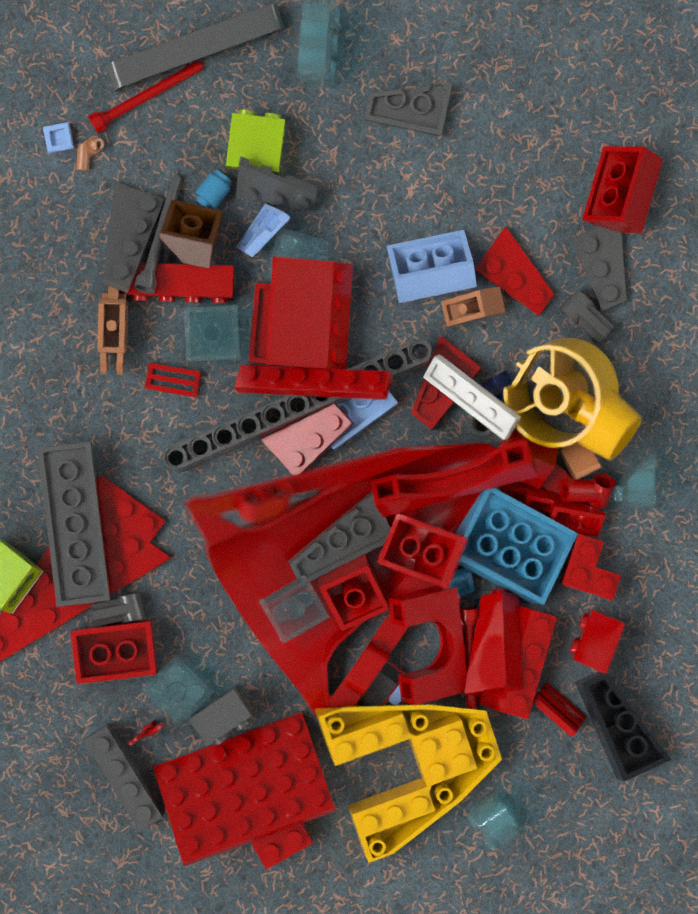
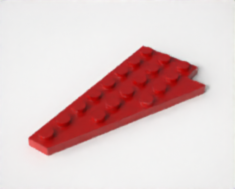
(129, 554)

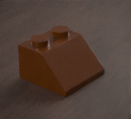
(192, 232)

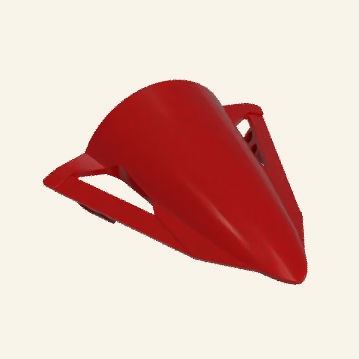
(255, 556)

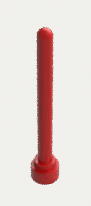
(102, 119)
(469, 616)

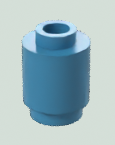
(213, 190)

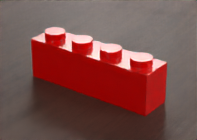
(189, 283)

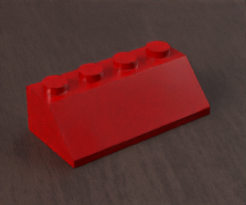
(535, 634)

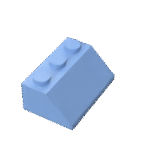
(432, 266)

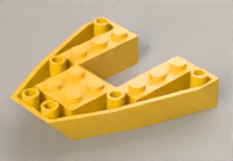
(451, 752)

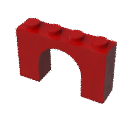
(448, 671)

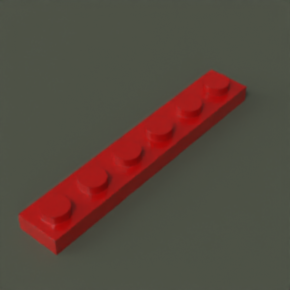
(313, 382)

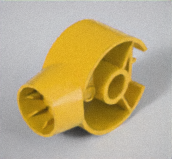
(607, 418)

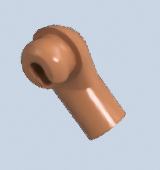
(86, 150)

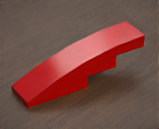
(573, 515)

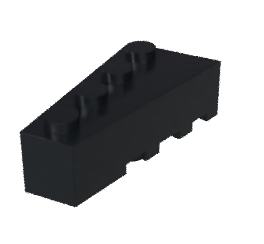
(620, 730)

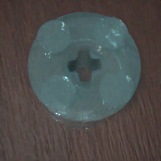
(496, 820)

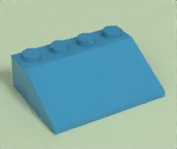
(514, 545)

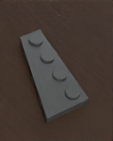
(344, 540)

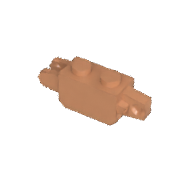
(112, 329)

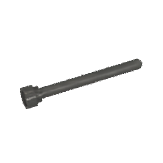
(146, 281)

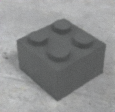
(222, 715)

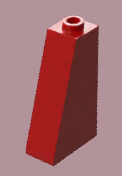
(496, 647)

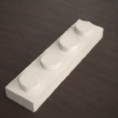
(471, 397)

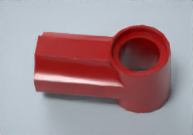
(593, 491)

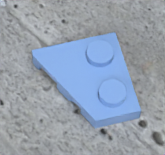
(262, 229)

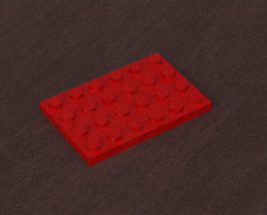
(243, 789)

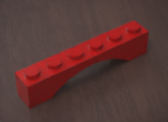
(500, 467)

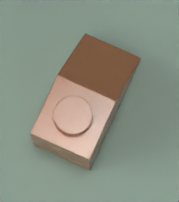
(473, 306)
(579, 460)

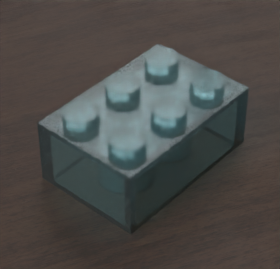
(318, 43)

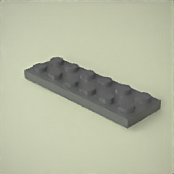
(74, 524)

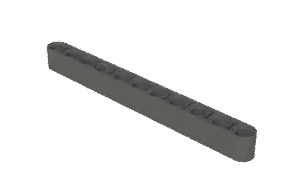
(288, 416)

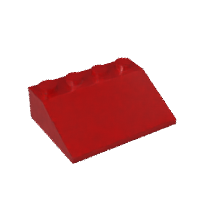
(309, 313)

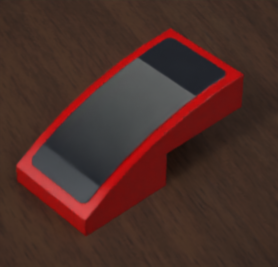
(381, 687)

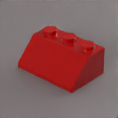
(622, 188)

